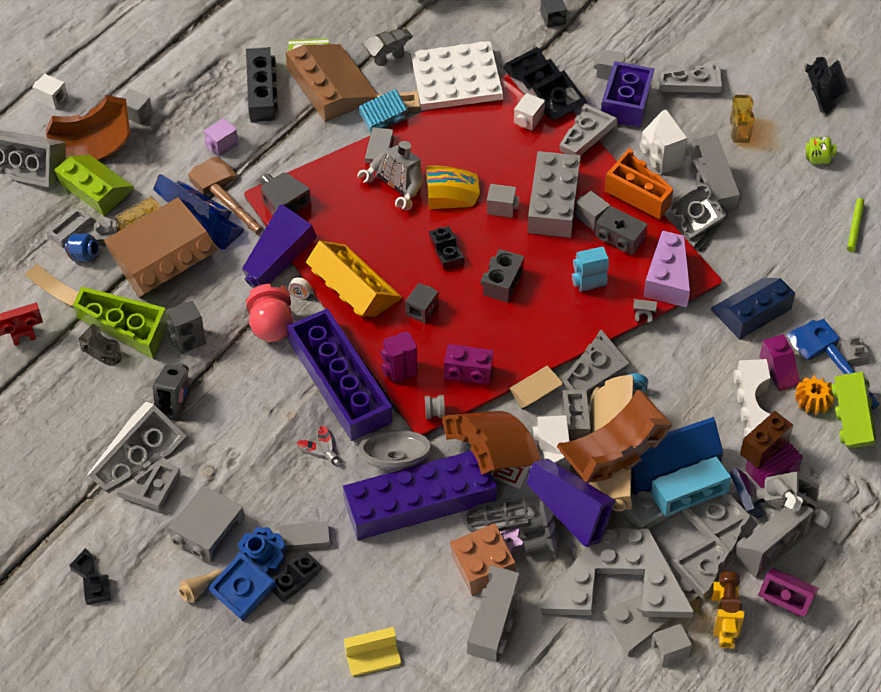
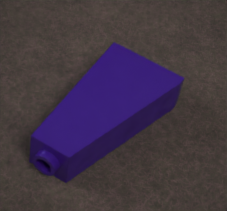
(278, 247)
(572, 500)

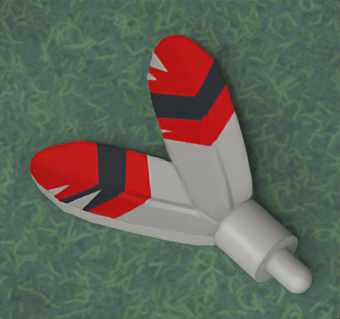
(323, 449)

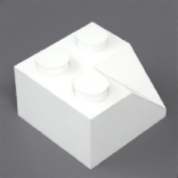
(664, 143)
(547, 435)

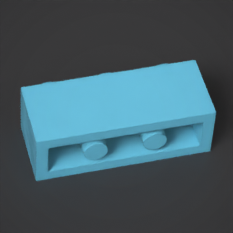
(690, 486)

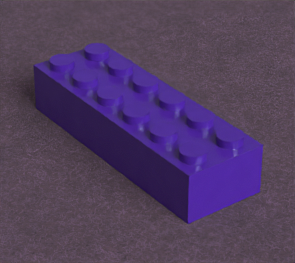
(340, 374)
(417, 494)

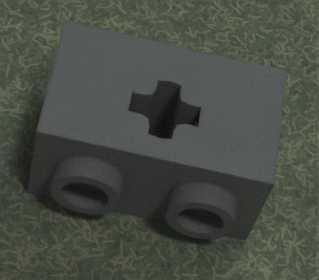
(620, 230)

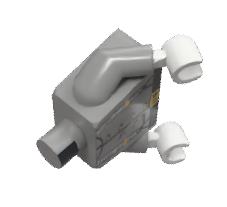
(399, 170)
(793, 492)

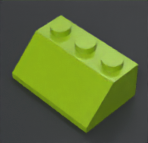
(93, 182)

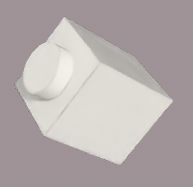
(50, 91)
(529, 111)

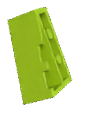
(854, 410)

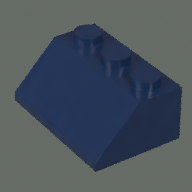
(755, 306)

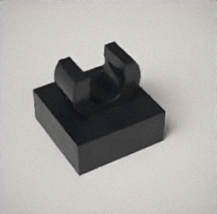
(96, 588)

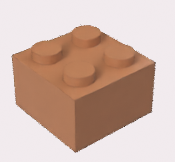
(477, 552)

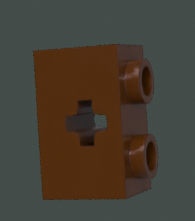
(766, 439)

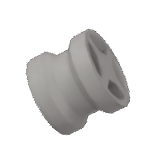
(434, 407)

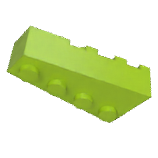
(125, 319)

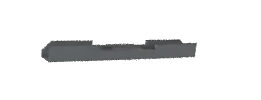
(708, 234)

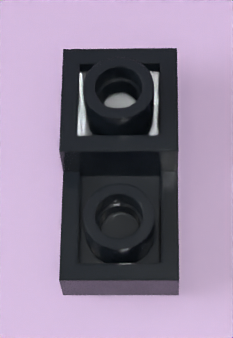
(446, 247)
(296, 576)

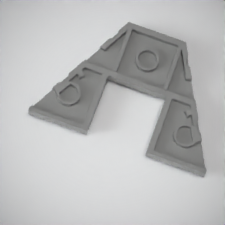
(719, 521)
(620, 552)

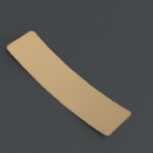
(52, 285)

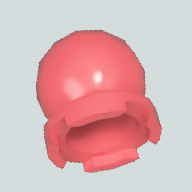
(269, 312)

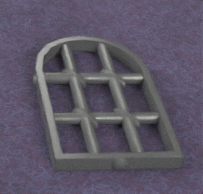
(505, 509)

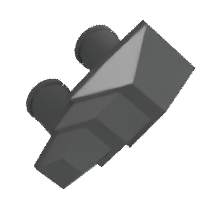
(387, 43)
(550, 541)

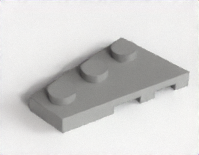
(698, 80)
(587, 130)
(595, 366)

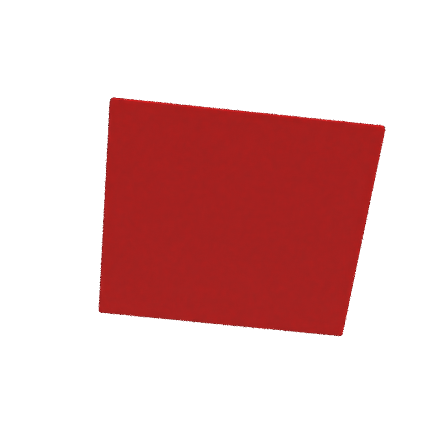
(546, 315)

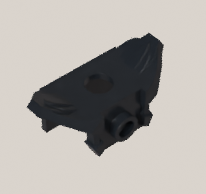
(832, 81)

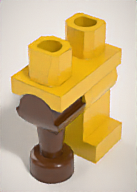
(728, 617)

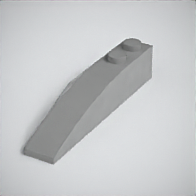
(30, 157)

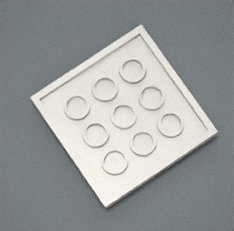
(456, 75)

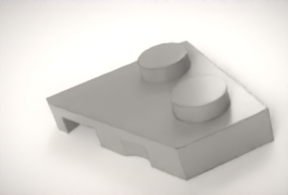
(151, 486)

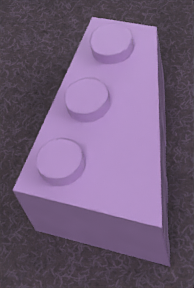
(668, 272)

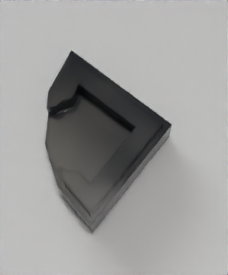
(83, 564)

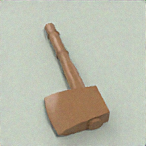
(211, 177)

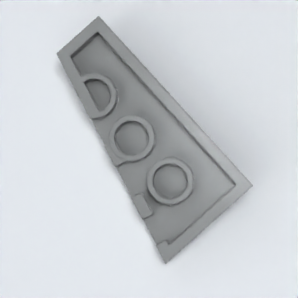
(631, 627)

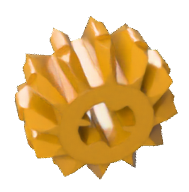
(814, 395)

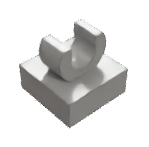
(104, 230)
(644, 307)
(854, 350)

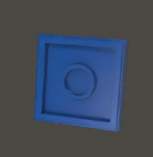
(242, 586)

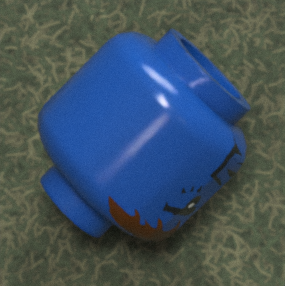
(82, 247)

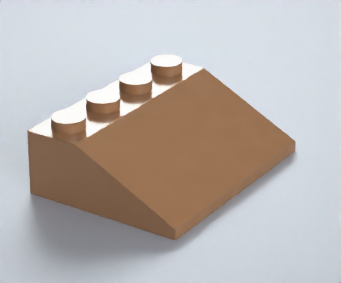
(329, 79)
(160, 246)

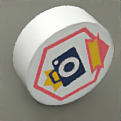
(299, 288)

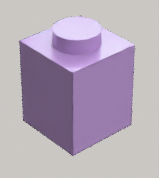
(220, 137)

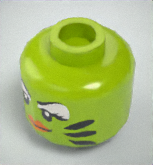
(820, 150)

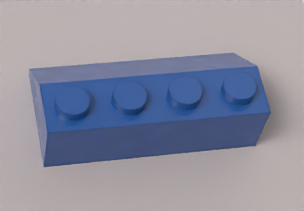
(676, 451)

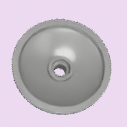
(394, 449)

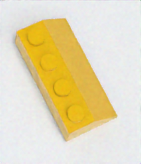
(352, 279)

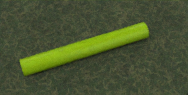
(855, 226)

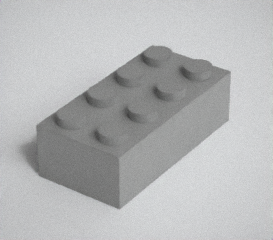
(553, 194)

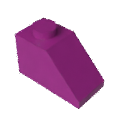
(780, 362)

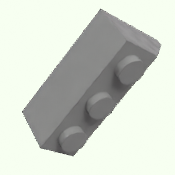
(773, 539)

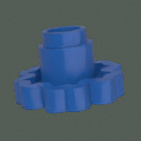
(264, 549)

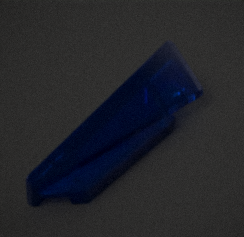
(207, 211)

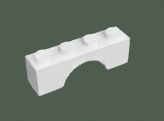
(752, 380)

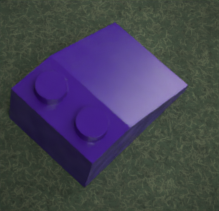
(627, 93)

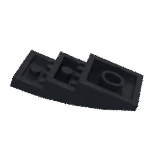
(544, 80)

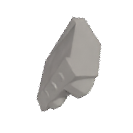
(697, 210)

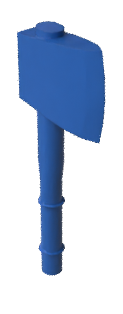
(818, 338)

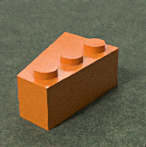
(638, 185)

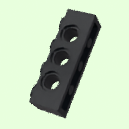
(260, 84)

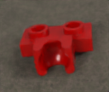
(20, 322)

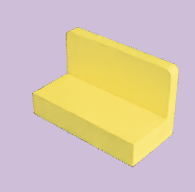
(372, 652)

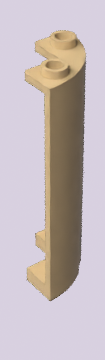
(604, 406)

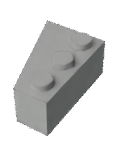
(711, 166)
(494, 614)

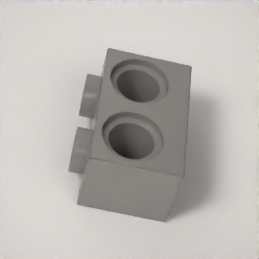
(577, 414)

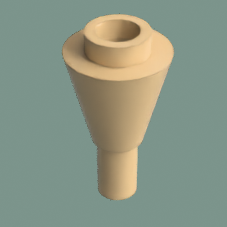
(192, 588)

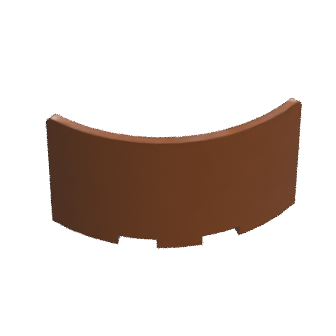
(96, 133)
(495, 439)
(619, 441)

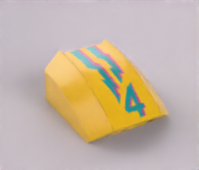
(451, 187)

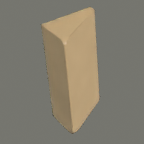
(535, 386)

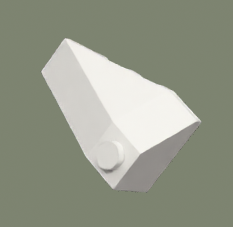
(137, 445)

